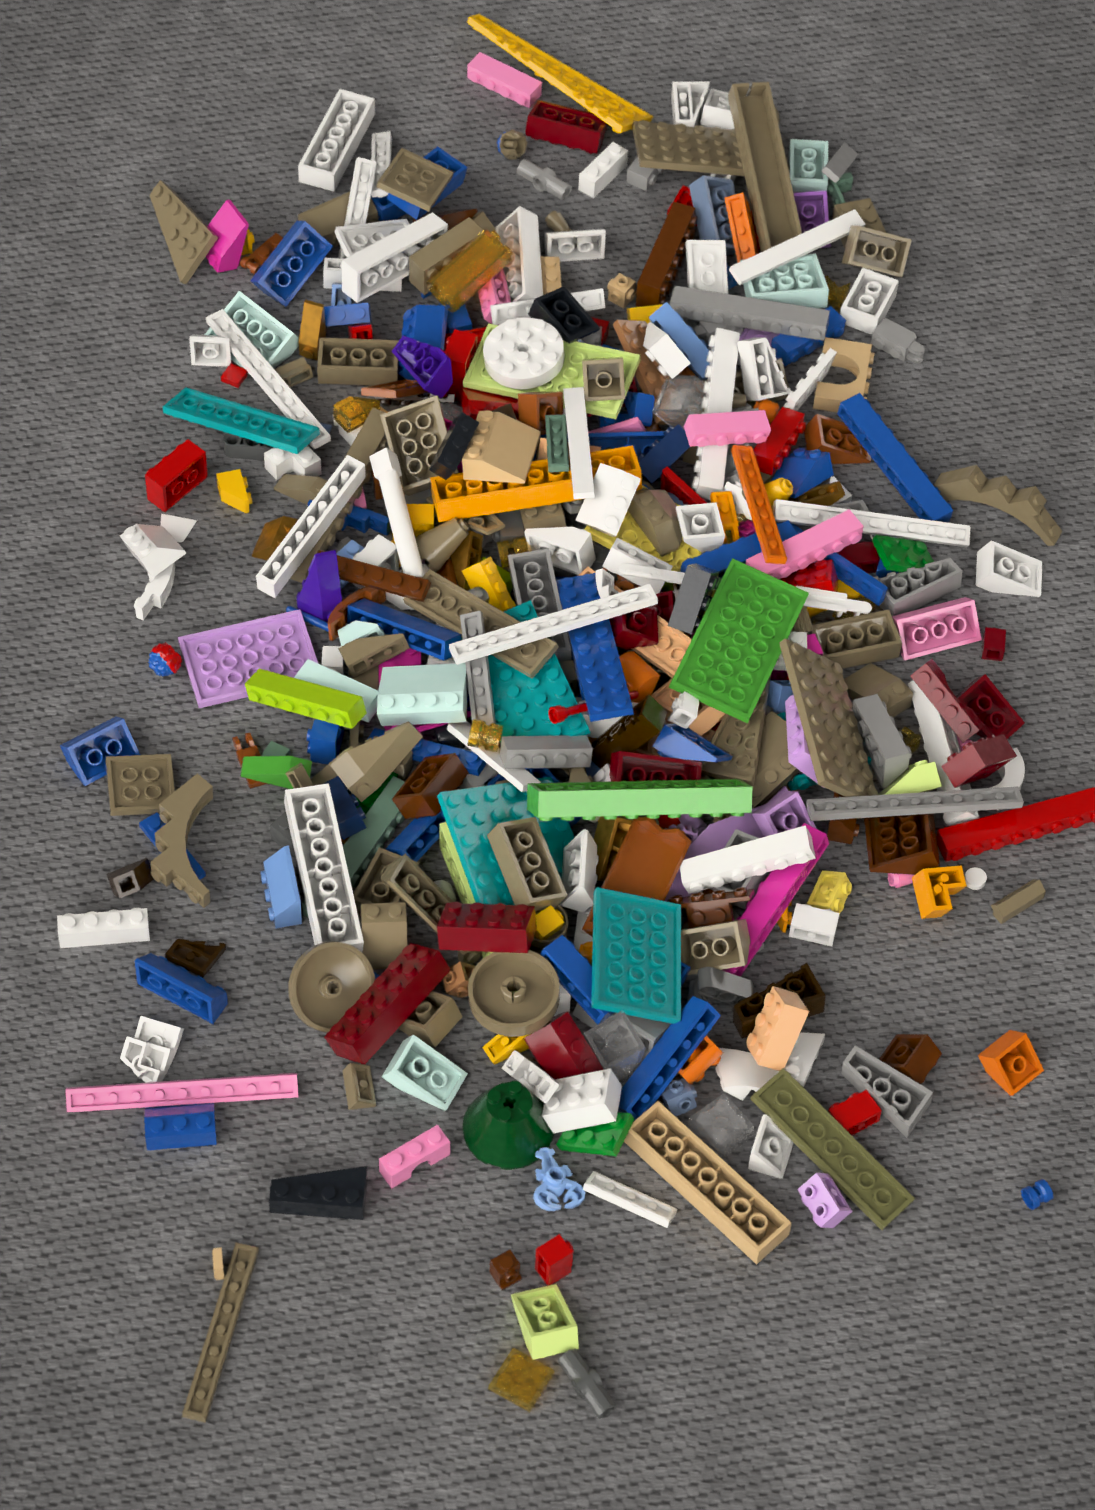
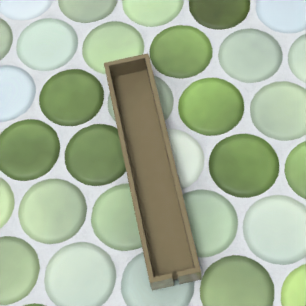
(764, 164)

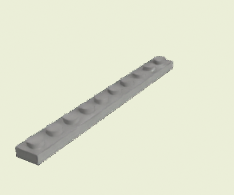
(914, 803)

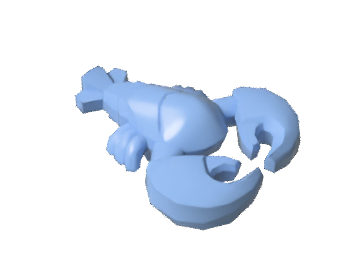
(555, 1183)

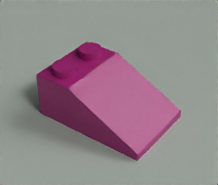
(231, 233)

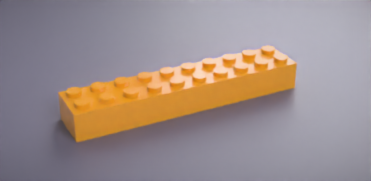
(477, 498)

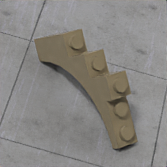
(999, 492)
(178, 814)

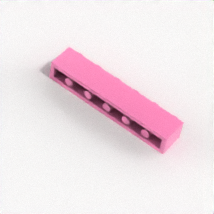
(812, 545)

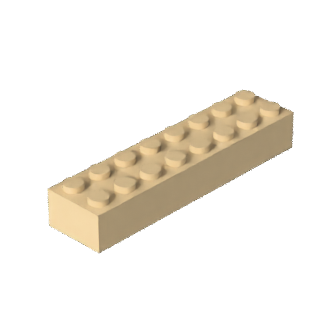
(707, 1182)

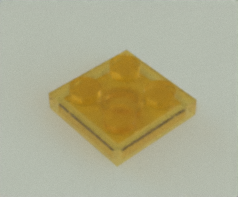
(521, 1380)

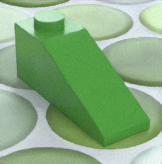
(272, 769)

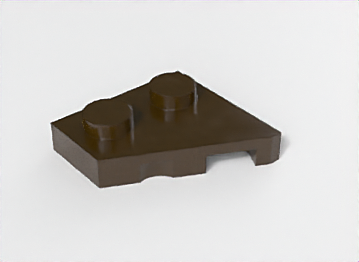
(194, 955)

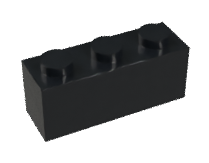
(454, 446)

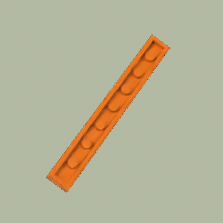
(759, 504)

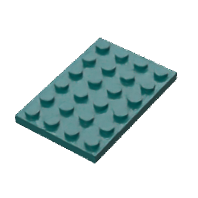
(636, 956)

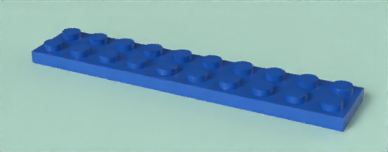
(595, 654)

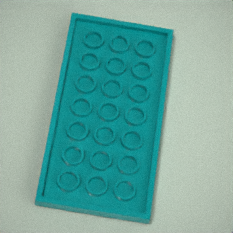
(524, 702)

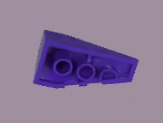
(426, 364)
(322, 586)

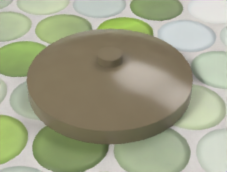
(328, 983)

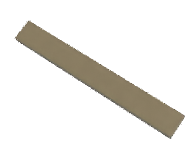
(220, 1332)

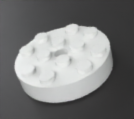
(523, 353)

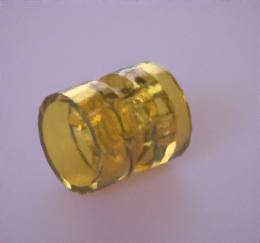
(519, 545)
(485, 735)

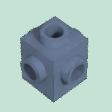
(679, 1097)

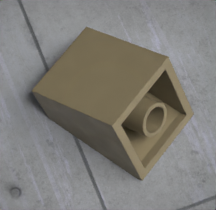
(383, 932)

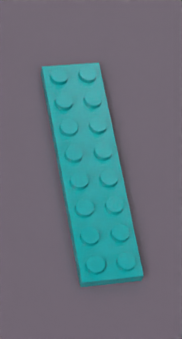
(241, 420)

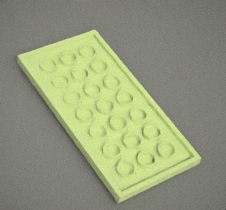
(569, 376)

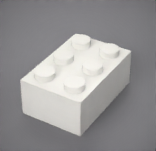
(869, 300)
(583, 1101)

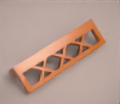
(741, 226)

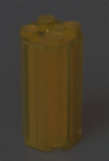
(469, 270)

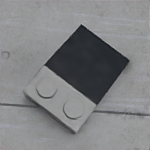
(564, 314)

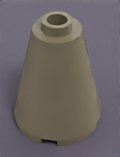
(441, 542)

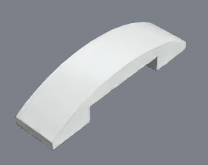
(531, 1076)

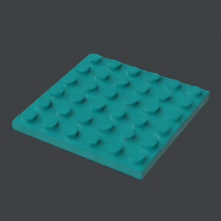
(473, 815)

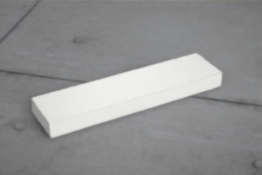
(630, 1199)

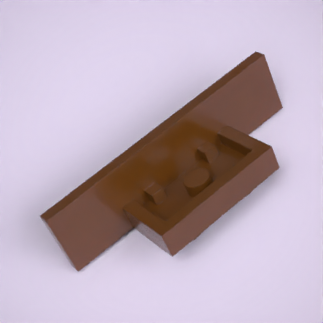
(712, 907)

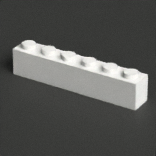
(747, 860)

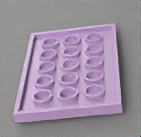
(228, 656)

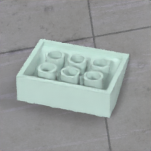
(794, 283)
(265, 332)
(423, 694)

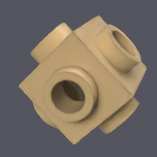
(621, 290)

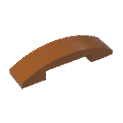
(338, 616)

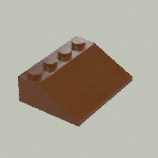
(901, 843)

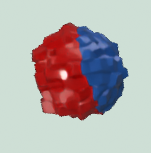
(164, 660)

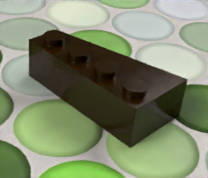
(630, 731)

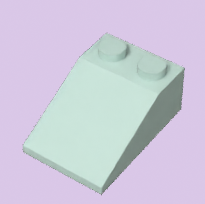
(424, 1073)

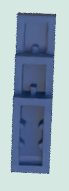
(363, 519)

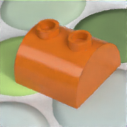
(638, 675)
(703, 1057)

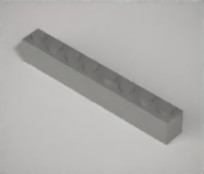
(750, 313)

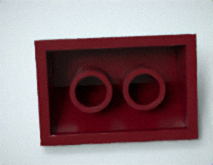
(562, 1048)

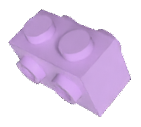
(824, 1200)

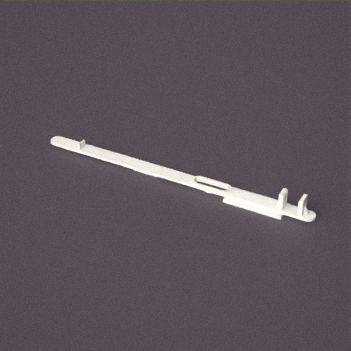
(817, 598)

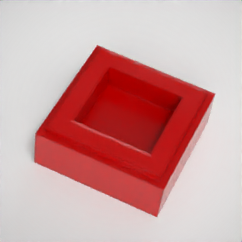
(234, 375)

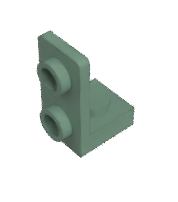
(836, 189)

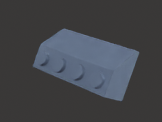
(708, 198)

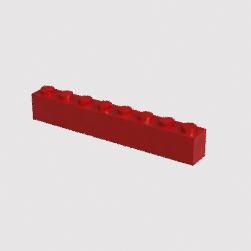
(1017, 825)

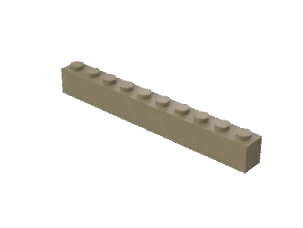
(367, 442)

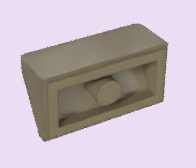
(359, 1086)

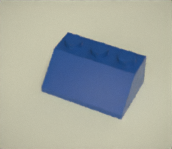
(88, 751)
(180, 1126)

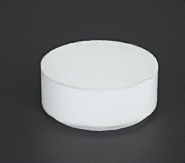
(975, 878)

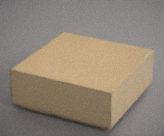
(218, 1263)

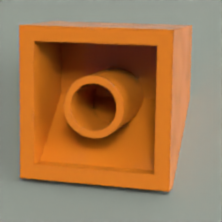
(1011, 1061)

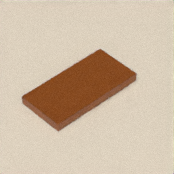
(393, 389)

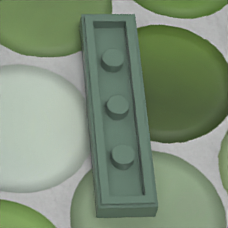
(557, 443)

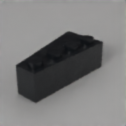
(321, 1194)

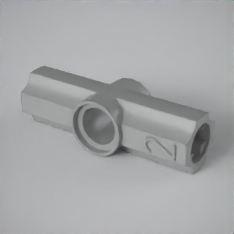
(544, 179)

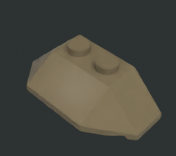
(657, 518)

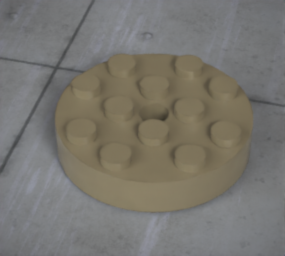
(531, 1005)

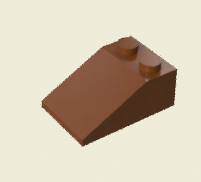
(836, 438)

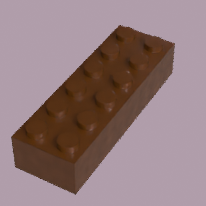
(666, 256)

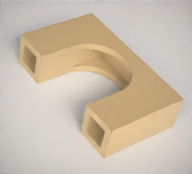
(853, 357)

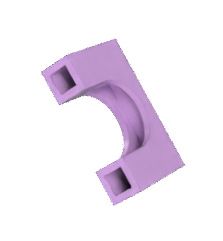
(797, 746)

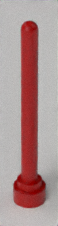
(559, 713)

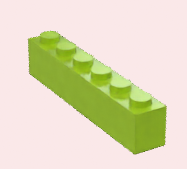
(305, 698)

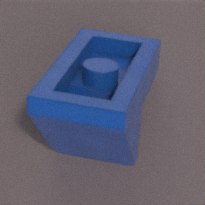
(640, 406)

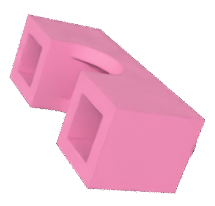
(400, 1163)

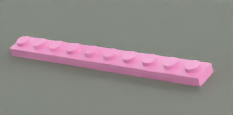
(181, 1092)

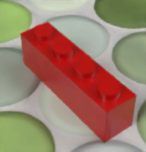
(783, 434)

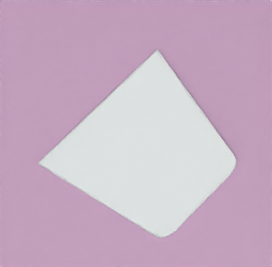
(177, 526)

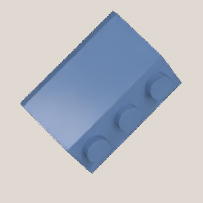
(281, 889)

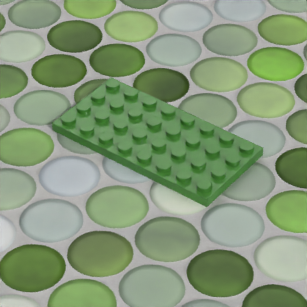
(739, 640)

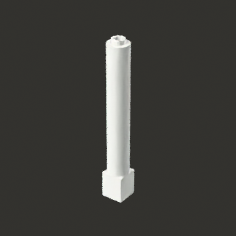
(388, 472)

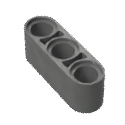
(244, 448)
(723, 986)

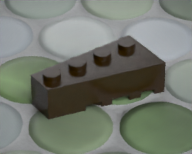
(800, 982)

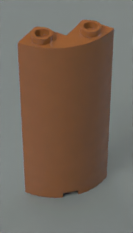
(645, 862)

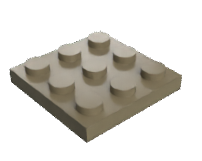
(415, 179)
(138, 783)

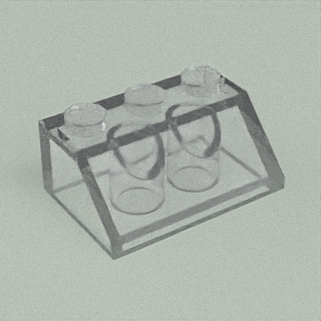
(679, 399)

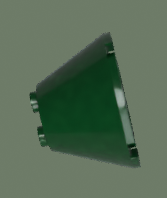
(506, 1126)

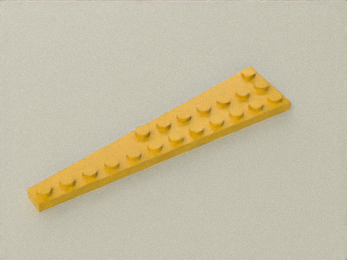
(591, 95)

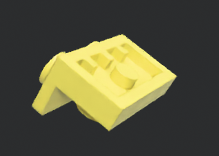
(830, 891)

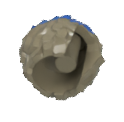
(512, 144)

